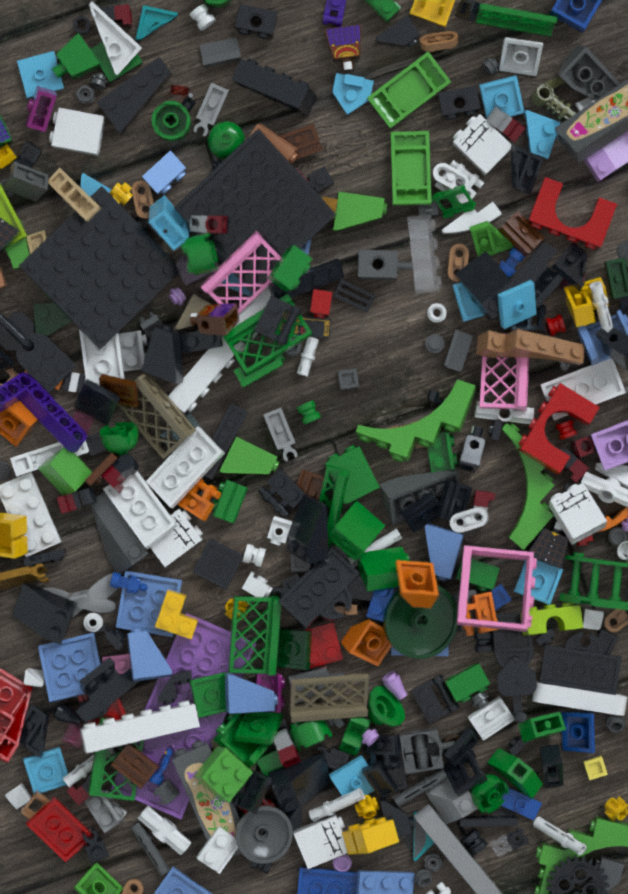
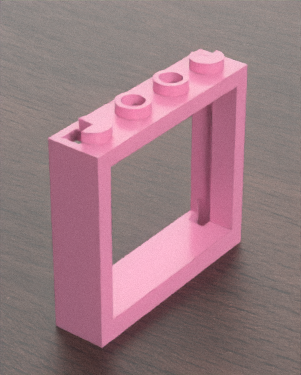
(529, 584)

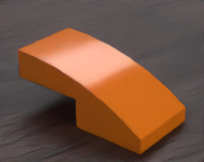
(620, 516)

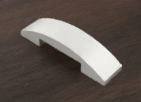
(32, 460)

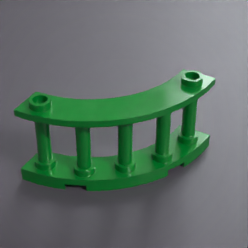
(592, 597)

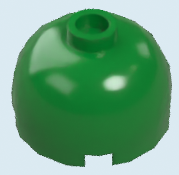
(225, 139)
(119, 438)
(489, 794)

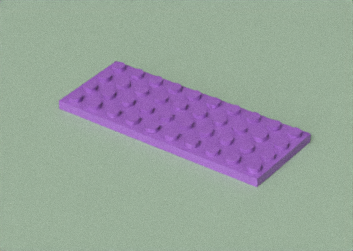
(205, 655)

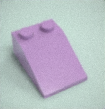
(609, 158)
(612, 445)

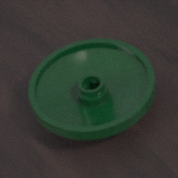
(419, 630)

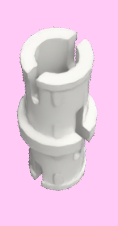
(307, 356)

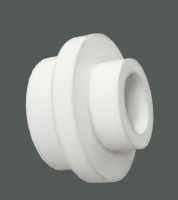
(441, 308)
(97, 617)

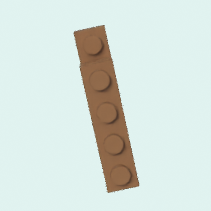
(529, 345)

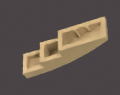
(73, 194)

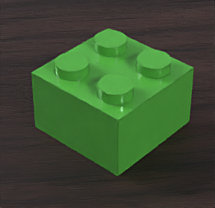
(223, 774)

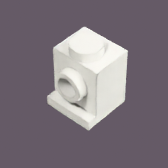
(282, 523)
(257, 586)

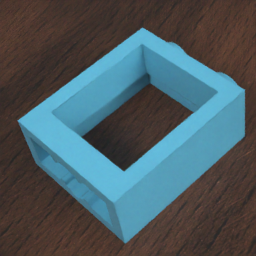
(164, 216)

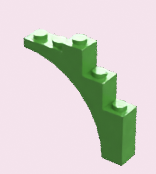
(401, 440)
(534, 515)
(603, 834)

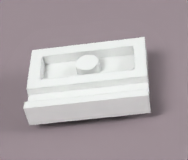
(491, 718)
(218, 849)

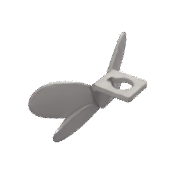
(93, 599)

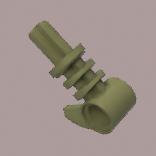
(551, 100)

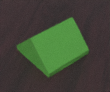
(65, 471)
(97, 881)

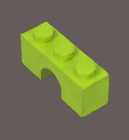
(567, 616)

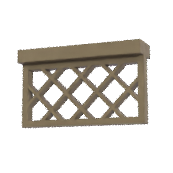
(163, 407)
(329, 708)

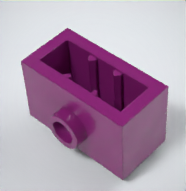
(40, 108)

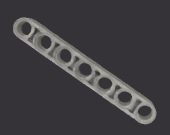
(455, 851)

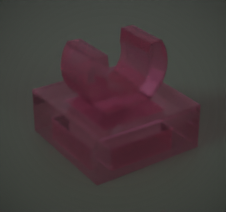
(73, 735)

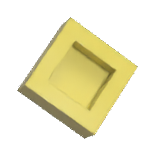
(595, 767)

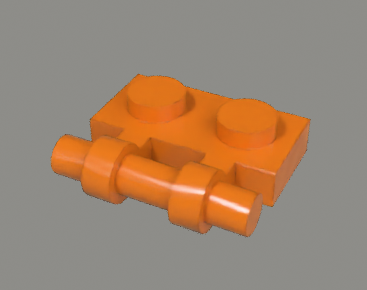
(200, 505)
(484, 610)

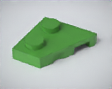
(488, 239)

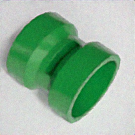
(308, 412)

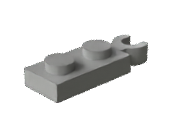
(211, 107)
(280, 431)

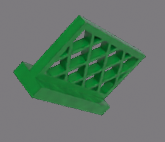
(515, 20)
(246, 330)
(270, 638)
(98, 772)

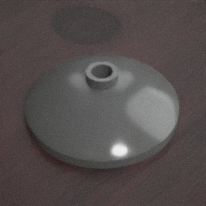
(269, 845)

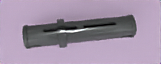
(421, 787)
(147, 844)

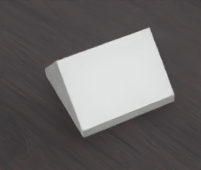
(520, 56)

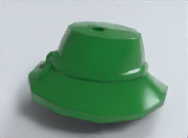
(385, 707)

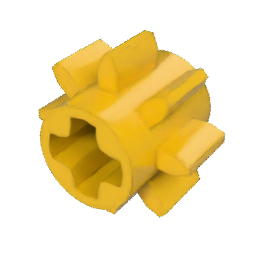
(121, 193)
(229, 608)
(367, 807)
(616, 809)

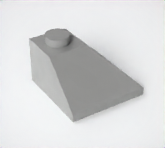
(448, 804)

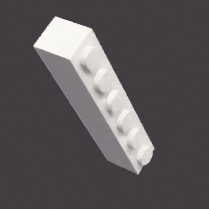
(139, 727)

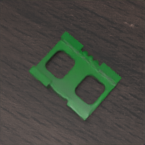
(457, 207)

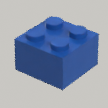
(575, 12)

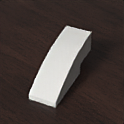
(472, 218)

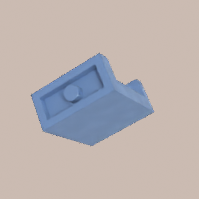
(592, 344)

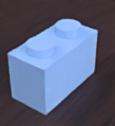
(165, 173)

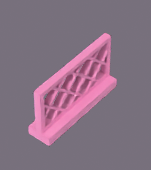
(232, 263)
(520, 385)

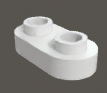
(451, 176)
(469, 519)

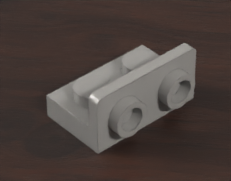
(133, 350)
(105, 811)

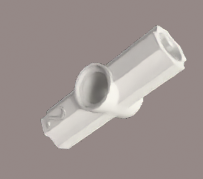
(515, 415)
(607, 490)
(164, 830)

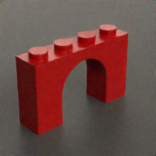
(544, 216)
(561, 401)

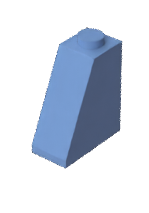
(443, 550)
(145, 657)
(247, 697)

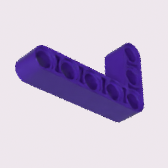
(44, 408)

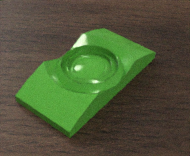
(409, 90)
(410, 168)

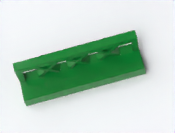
(339, 492)

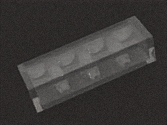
(423, 254)

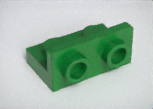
(441, 455)

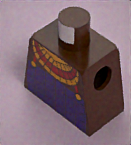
(344, 44)
(216, 318)

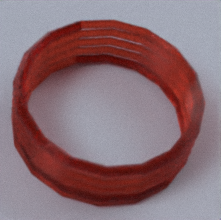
(184, 91)

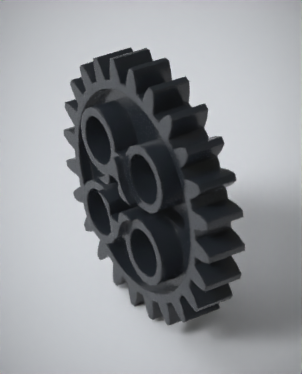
(567, 871)

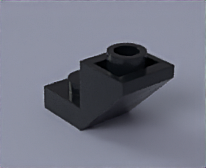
(170, 690)

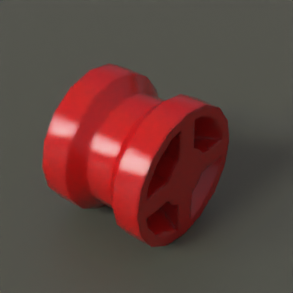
(555, 325)
(566, 429)

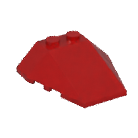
(13, 709)

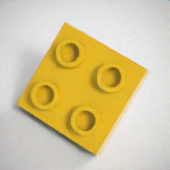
(433, 10)

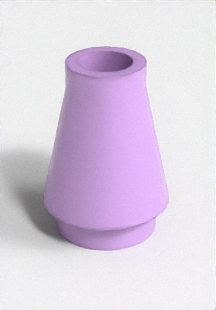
(394, 685)

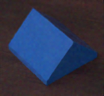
(578, 732)

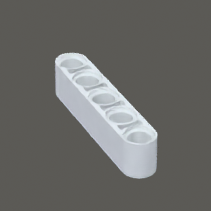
(580, 699)

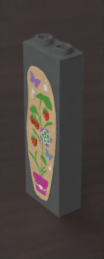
(596, 124)
(206, 805)

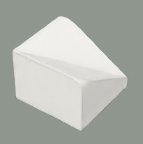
(592, 619)
(34, 677)
(18, 796)

